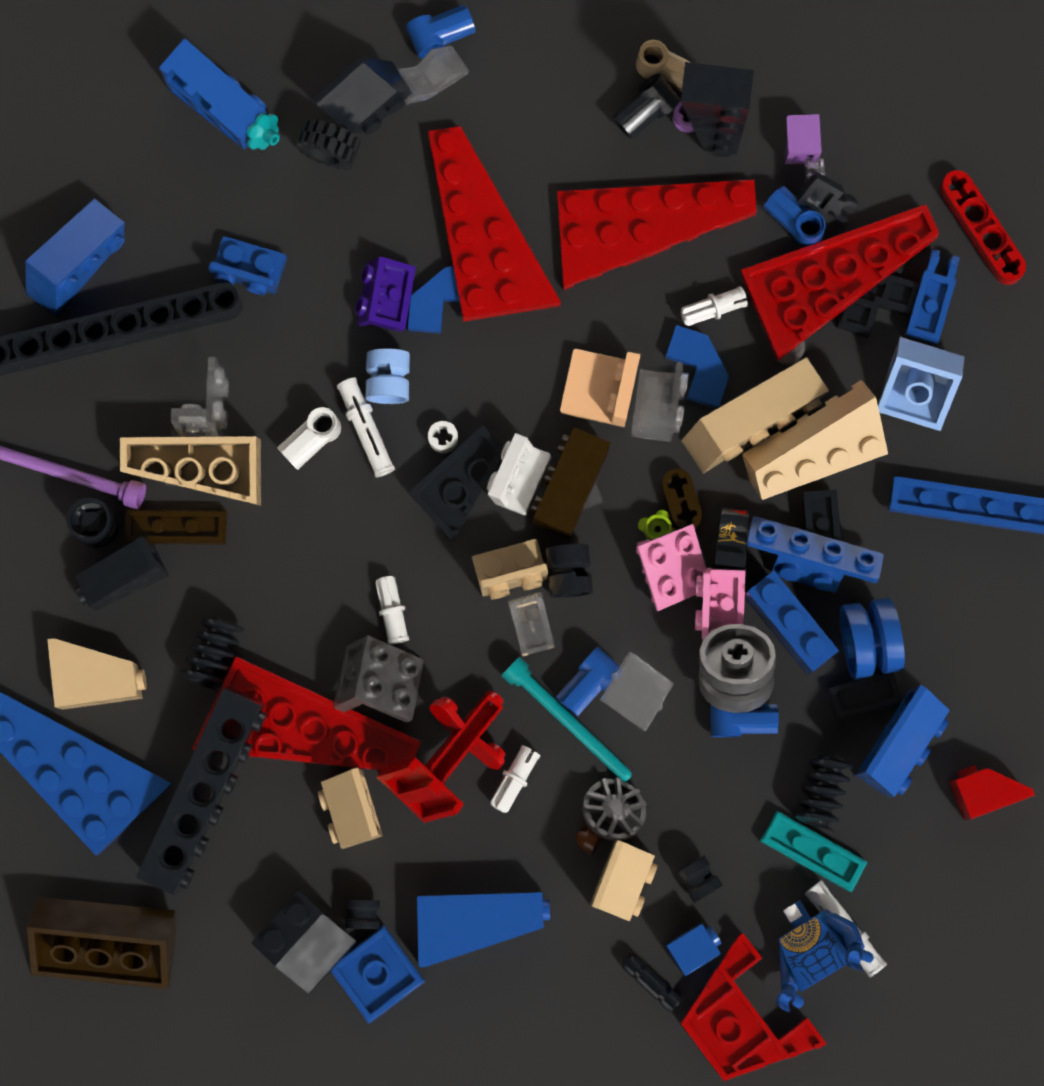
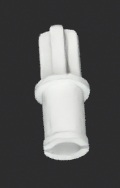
(714, 306)
(391, 610)
(514, 779)

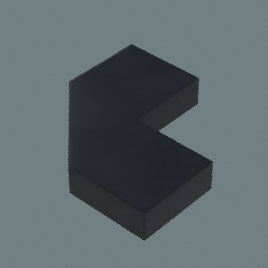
(890, 294)

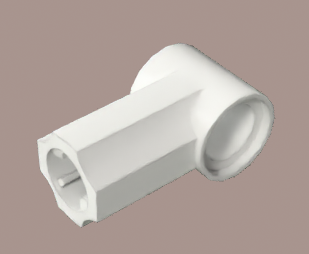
(307, 440)

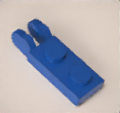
(932, 300)

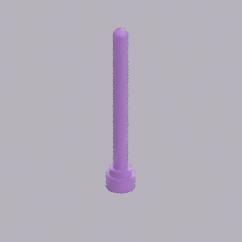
(131, 492)

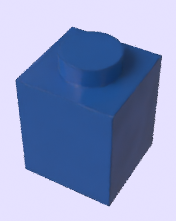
(694, 948)

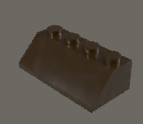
(101, 942)

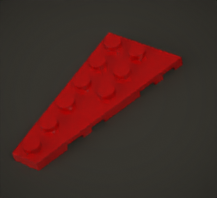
(818, 282)
(308, 728)

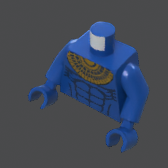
(815, 951)

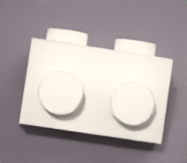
(518, 475)

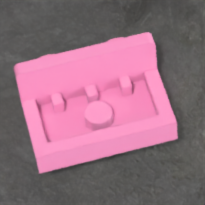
(722, 598)

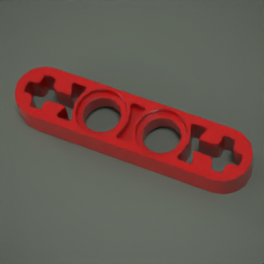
(988, 224)

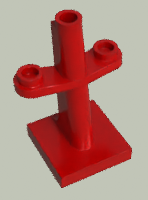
(422, 785)

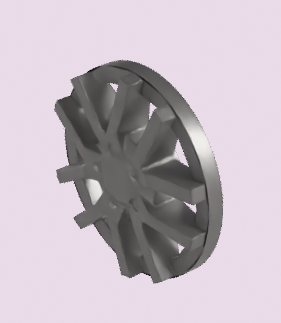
(614, 809)

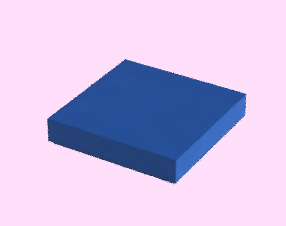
(377, 974)

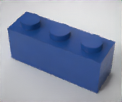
(790, 623)

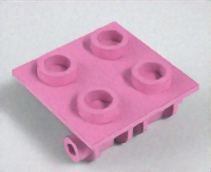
(672, 566)

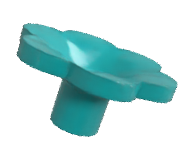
(263, 132)

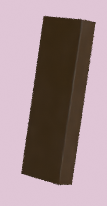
(176, 526)

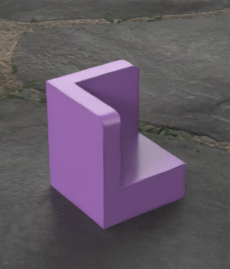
(802, 138)

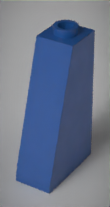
(474, 921)

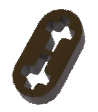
(689, 498)

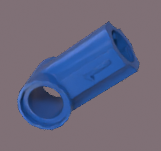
(437, 31)
(793, 216)
(592, 678)
(757, 721)

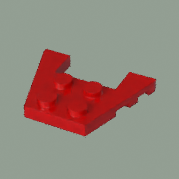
(732, 1030)

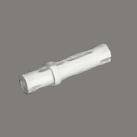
(350, 391)
(822, 900)

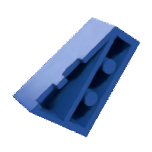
(211, 92)
(72, 256)

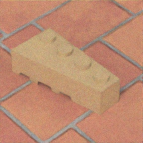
(755, 414)
(819, 445)
(208, 464)

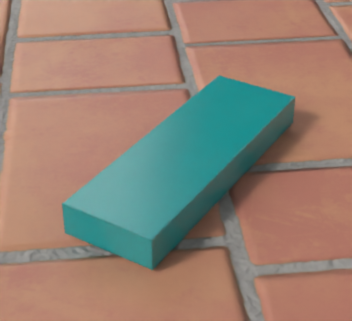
(813, 851)

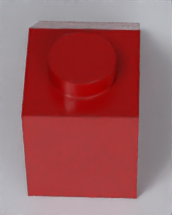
(986, 791)

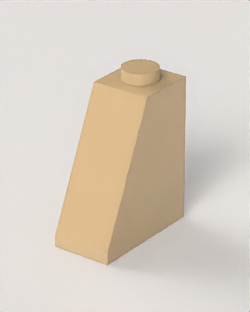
(91, 677)

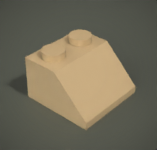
(350, 809)
(623, 881)

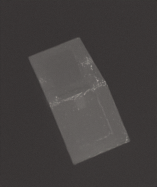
(433, 74)

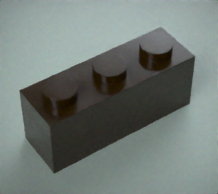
(569, 482)

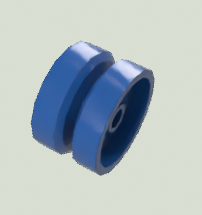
(871, 638)

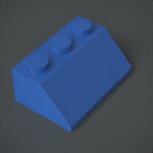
(904, 742)

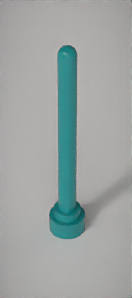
(520, 675)

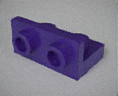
(385, 294)

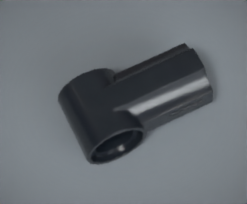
(653, 101)

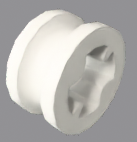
(452, 432)

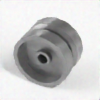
(736, 668)

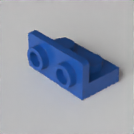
(248, 265)

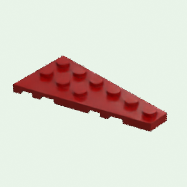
(632, 223)
(487, 250)

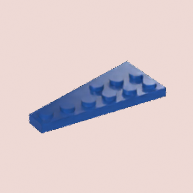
(76, 777)

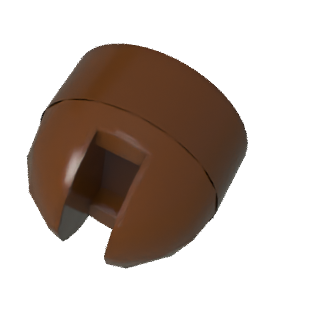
(588, 840)

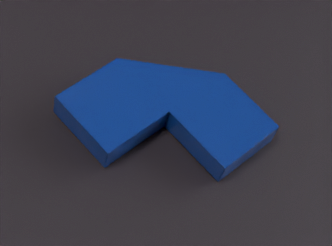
(428, 302)
(698, 352)

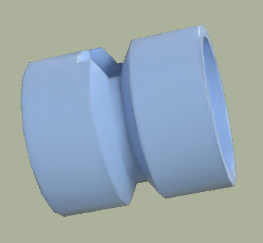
(383, 387)

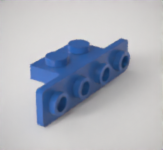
(813, 557)

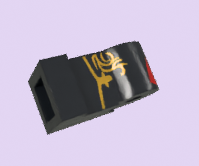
(731, 538)

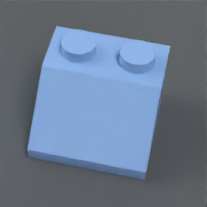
(921, 383)

